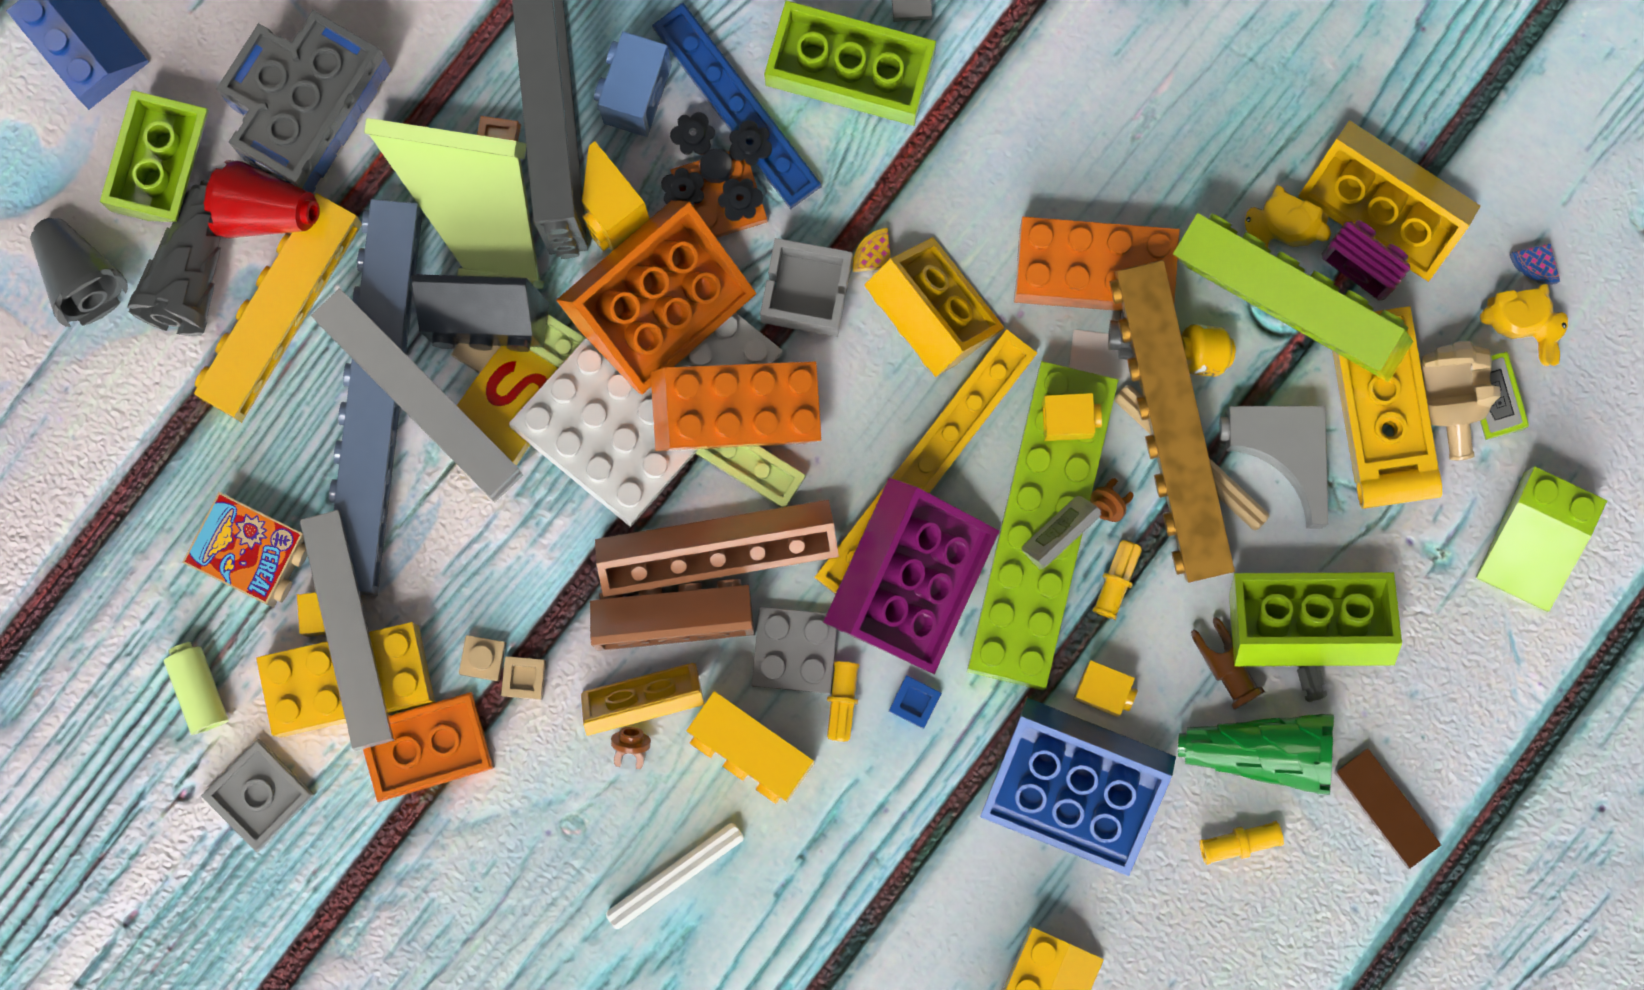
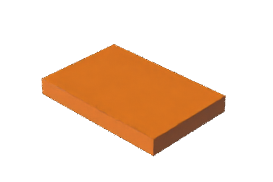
(429, 748)

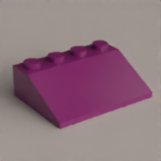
(911, 575)

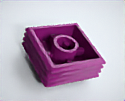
(1366, 260)

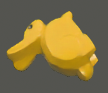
(1288, 220)
(1527, 315)

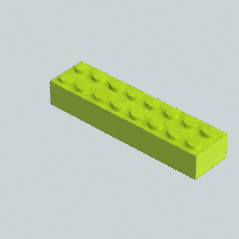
(1022, 603)

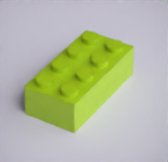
(849, 63)
(1315, 619)

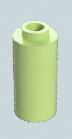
(195, 688)

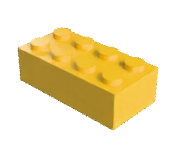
(304, 691)

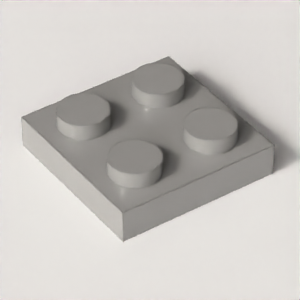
(793, 651)

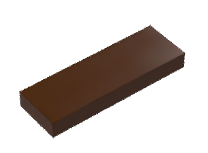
(1387, 808)

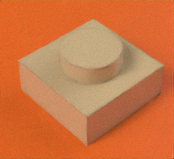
(482, 658)

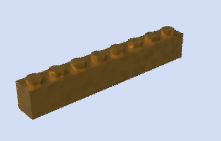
(1173, 421)

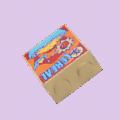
(247, 550)

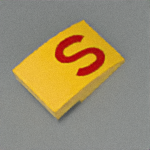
(501, 393)

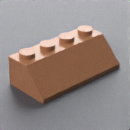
(671, 617)

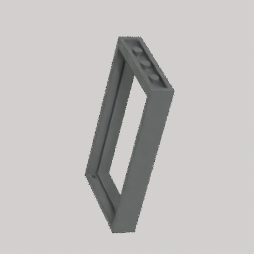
(550, 125)

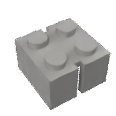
(808, 287)

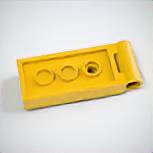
(1384, 466)

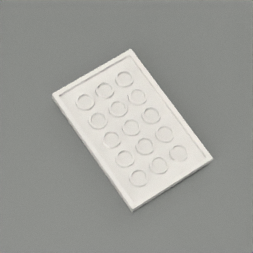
(604, 429)

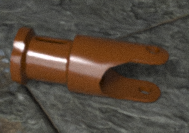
(1235, 678)

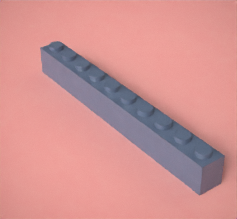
(370, 413)

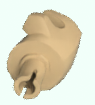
(1459, 392)

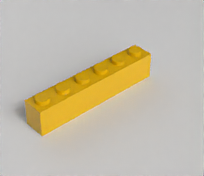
(276, 311)

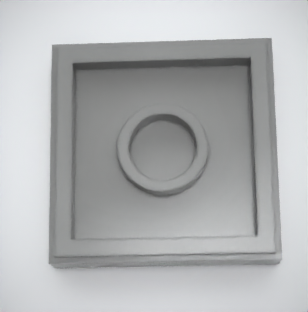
(257, 795)

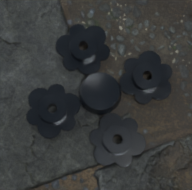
(717, 165)

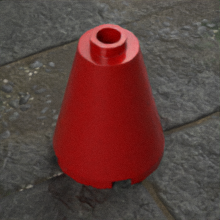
(256, 203)

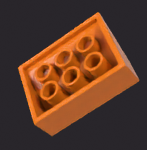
(657, 294)

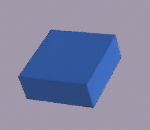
(915, 702)

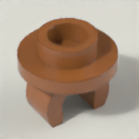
(1109, 502)
(630, 741)

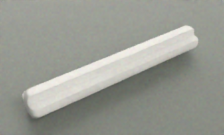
(674, 876)

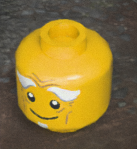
(1208, 350)

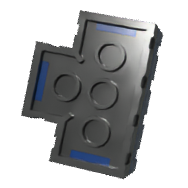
(300, 97)

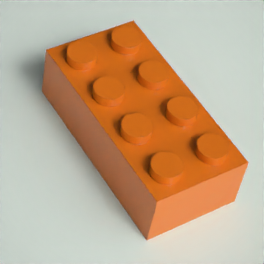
(1075, 260)
(735, 405)

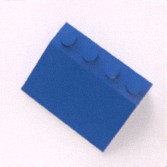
(1078, 787)

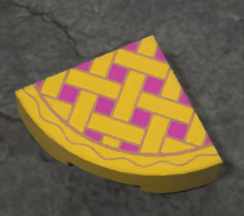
(872, 251)

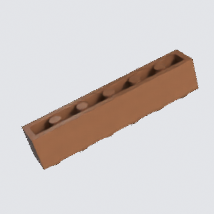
(716, 548)

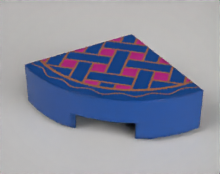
(1537, 264)

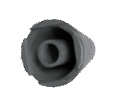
(75, 275)

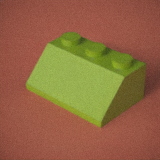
(153, 158)

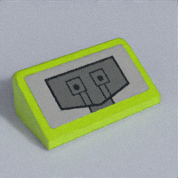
(1507, 413)

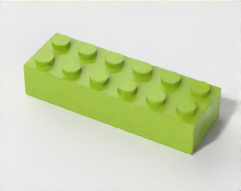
(1293, 297)

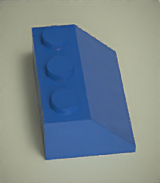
(80, 45)

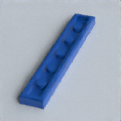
(734, 102)

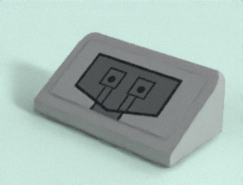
(1061, 531)

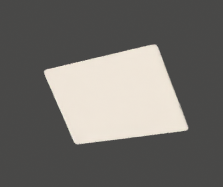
(1092, 355)

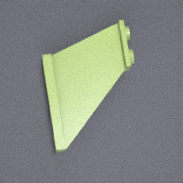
(469, 193)

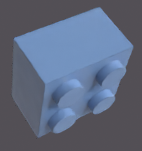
(633, 83)

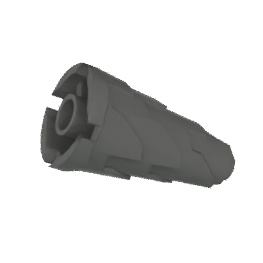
(179, 279)

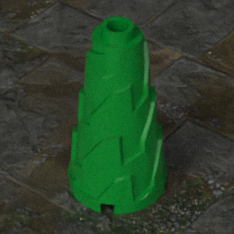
(1267, 750)

